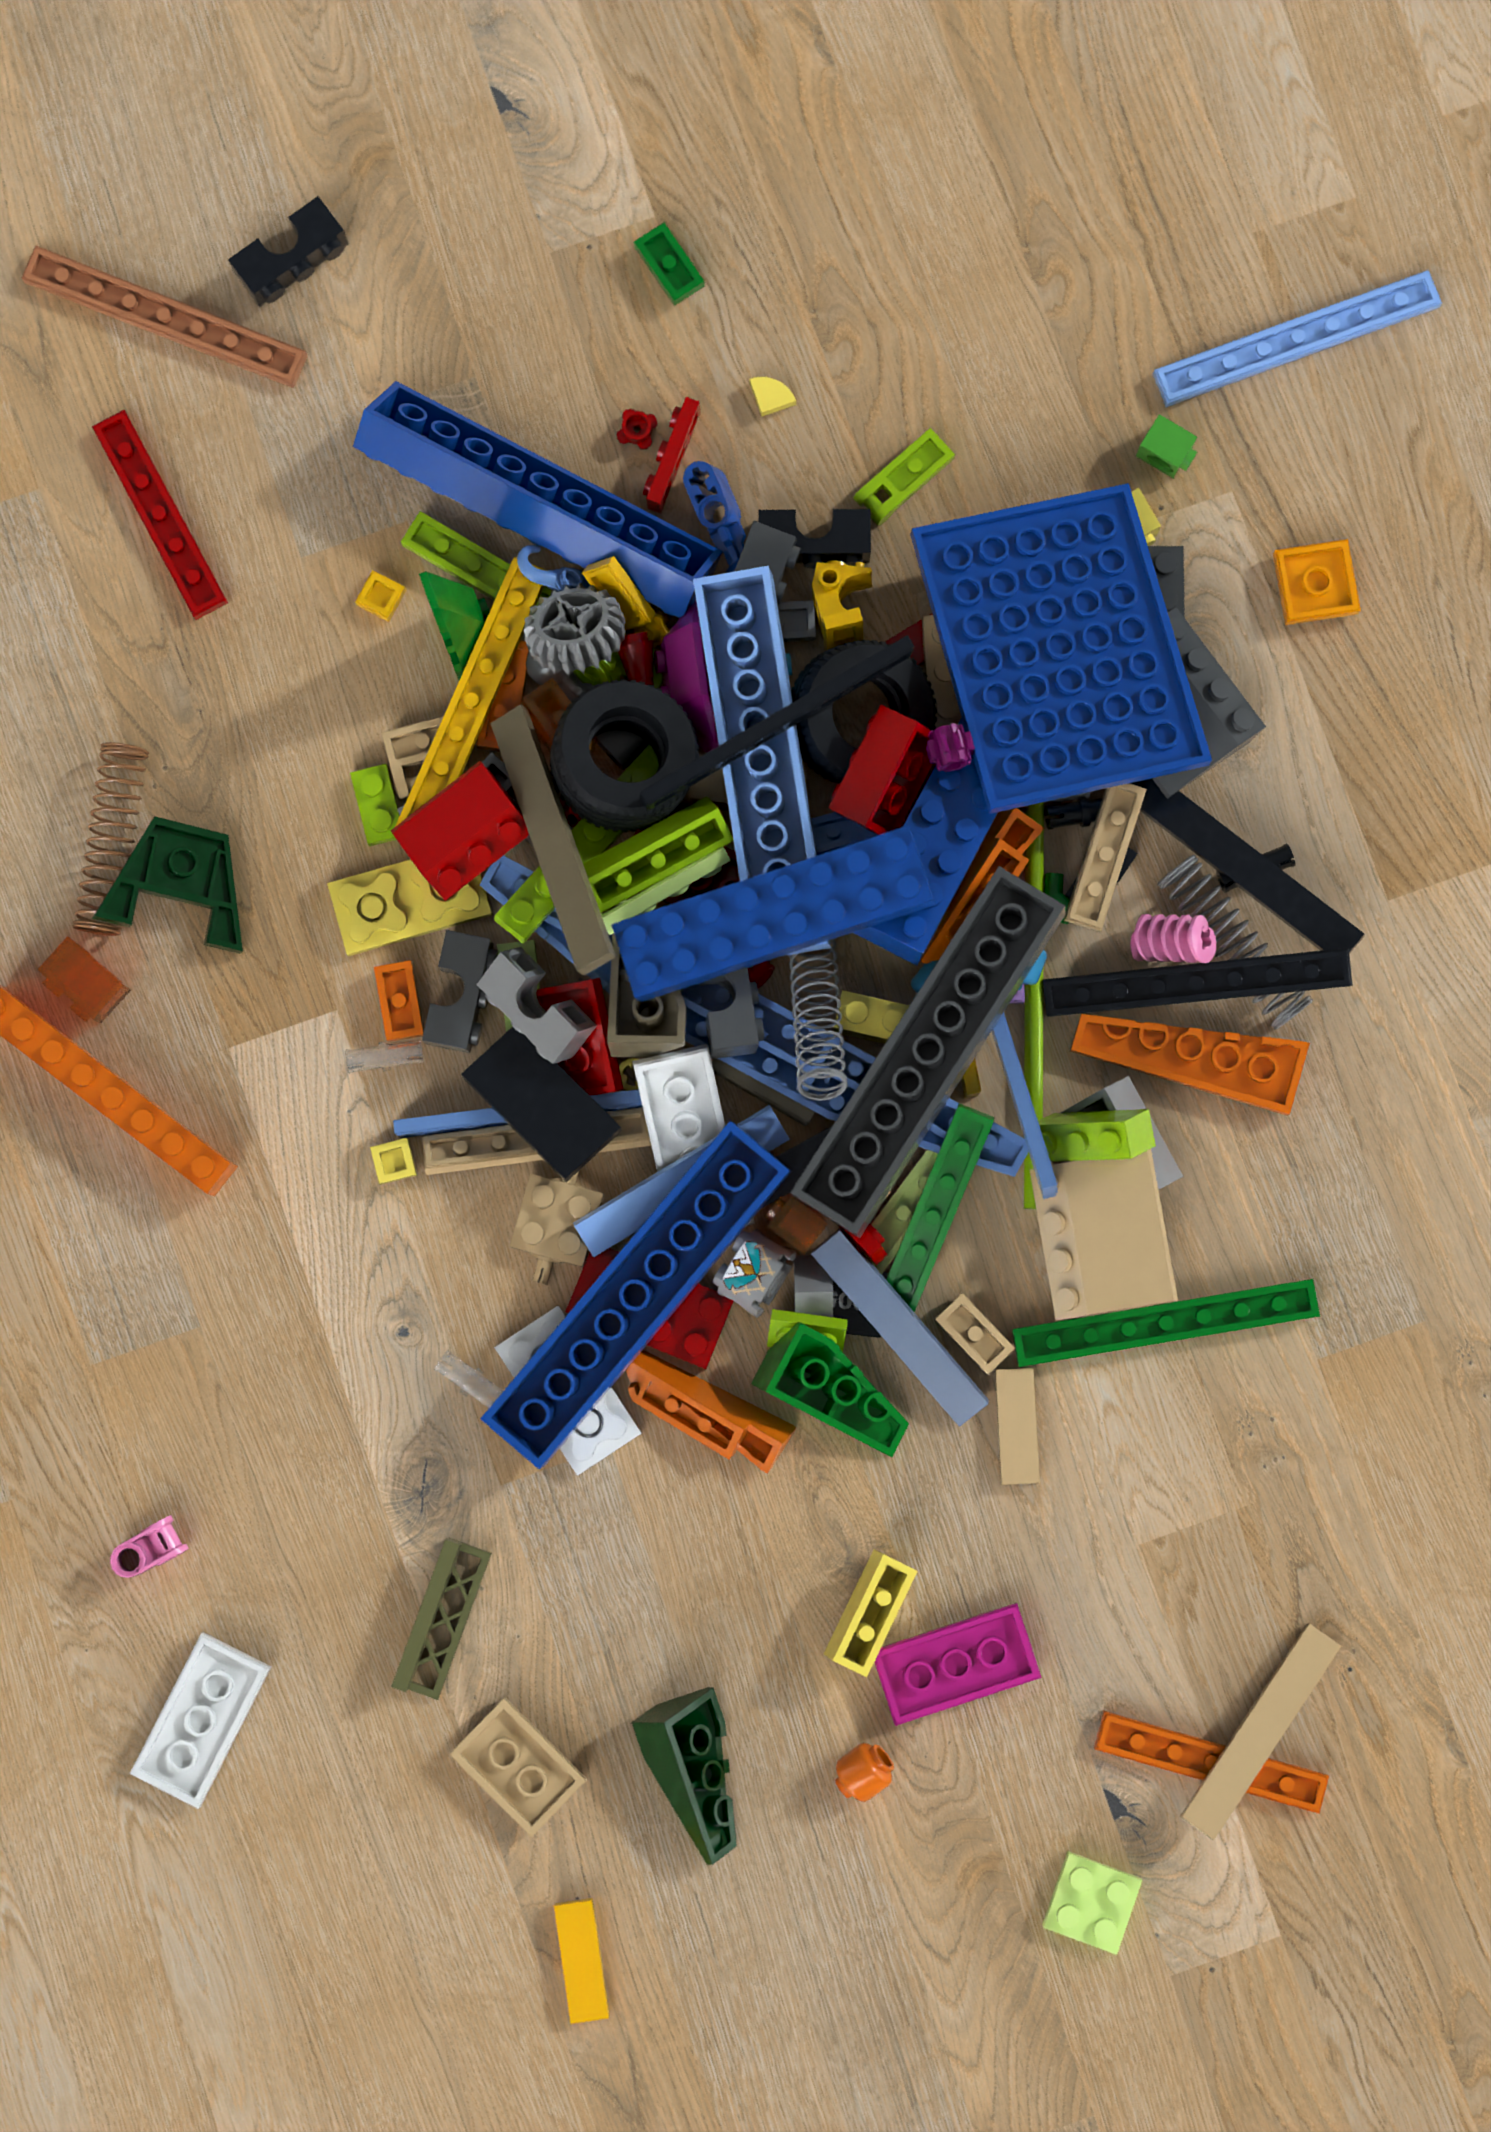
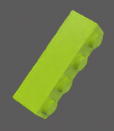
(656, 853)

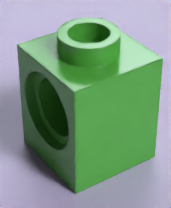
(1167, 447)

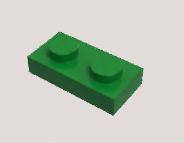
(669, 264)

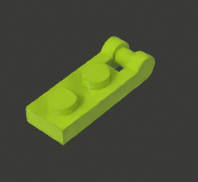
(905, 475)

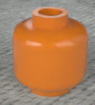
(864, 1772)

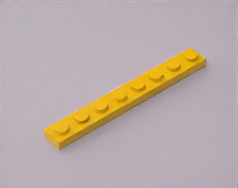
(475, 688)

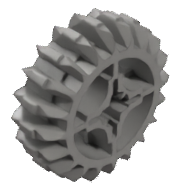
(574, 629)

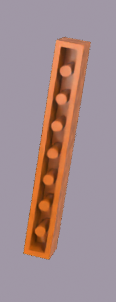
(112, 1095)

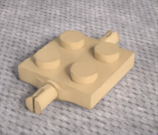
(547, 1222)

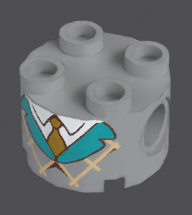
(754, 1271)

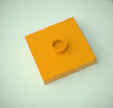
(1316, 582)

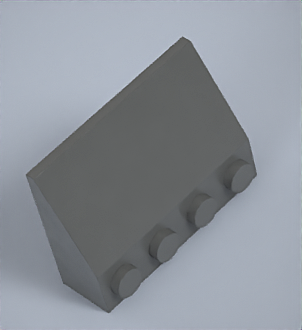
(1222, 709)

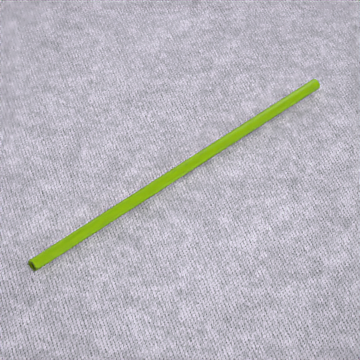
(1034, 1002)

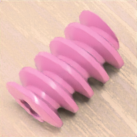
(1173, 939)

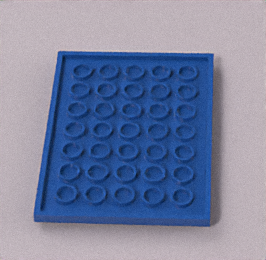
(1060, 648)

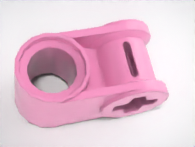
(150, 1547)

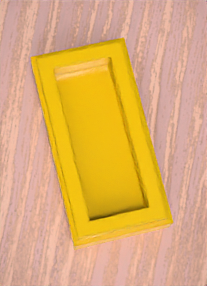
(611, 576)

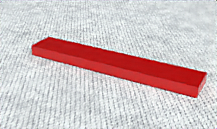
(160, 514)

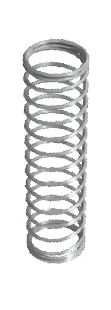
(1181, 871)
(831, 1072)

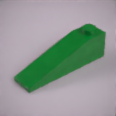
(821, 1381)

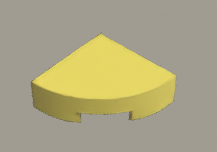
(771, 395)

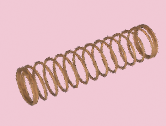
(123, 751)

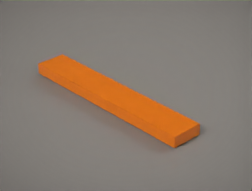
(1196, 1757)

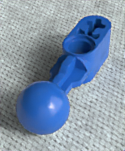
(728, 533)

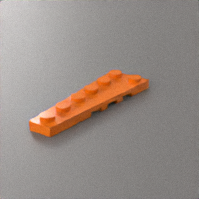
(1221, 1063)

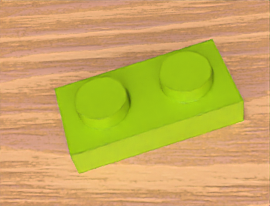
(376, 803)
(783, 1321)

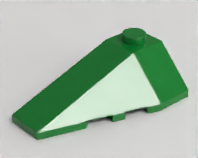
(457, 616)

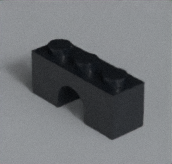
(269, 274)
(845, 542)

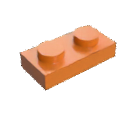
(399, 1001)

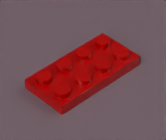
(690, 1330)

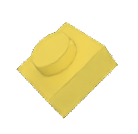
(393, 1161)

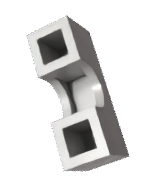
(512, 988)

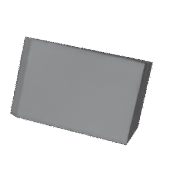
(812, 1287)

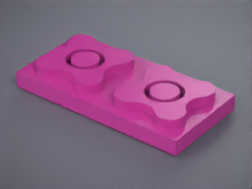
(956, 1664)

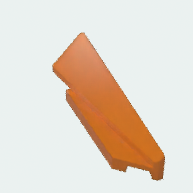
(1003, 847)
(707, 1411)

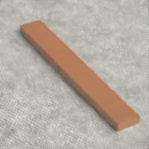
(164, 316)

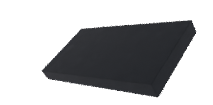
(541, 1103)

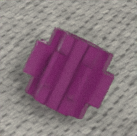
(950, 747)

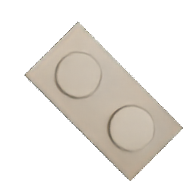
(974, 1334)

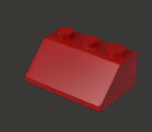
(885, 773)
(462, 830)

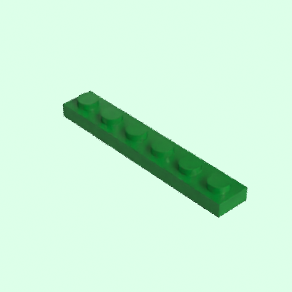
(939, 1203)

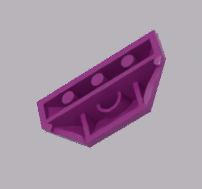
(686, 675)

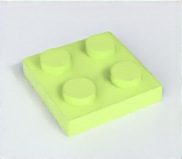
(1092, 1902)

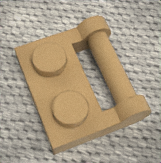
(408, 748)

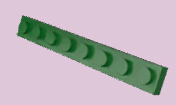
(1165, 1322)

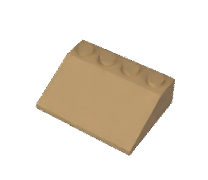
(1105, 1237)

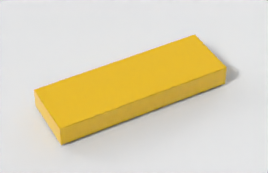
(581, 1960)

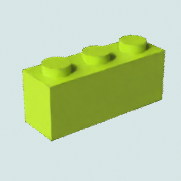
(1097, 1135)

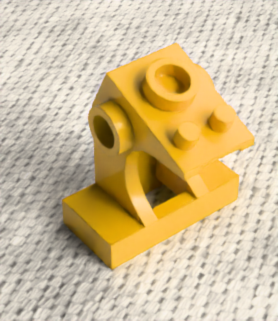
(829, 587)

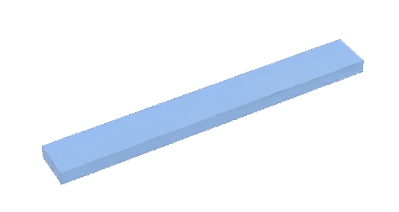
(1297, 338)

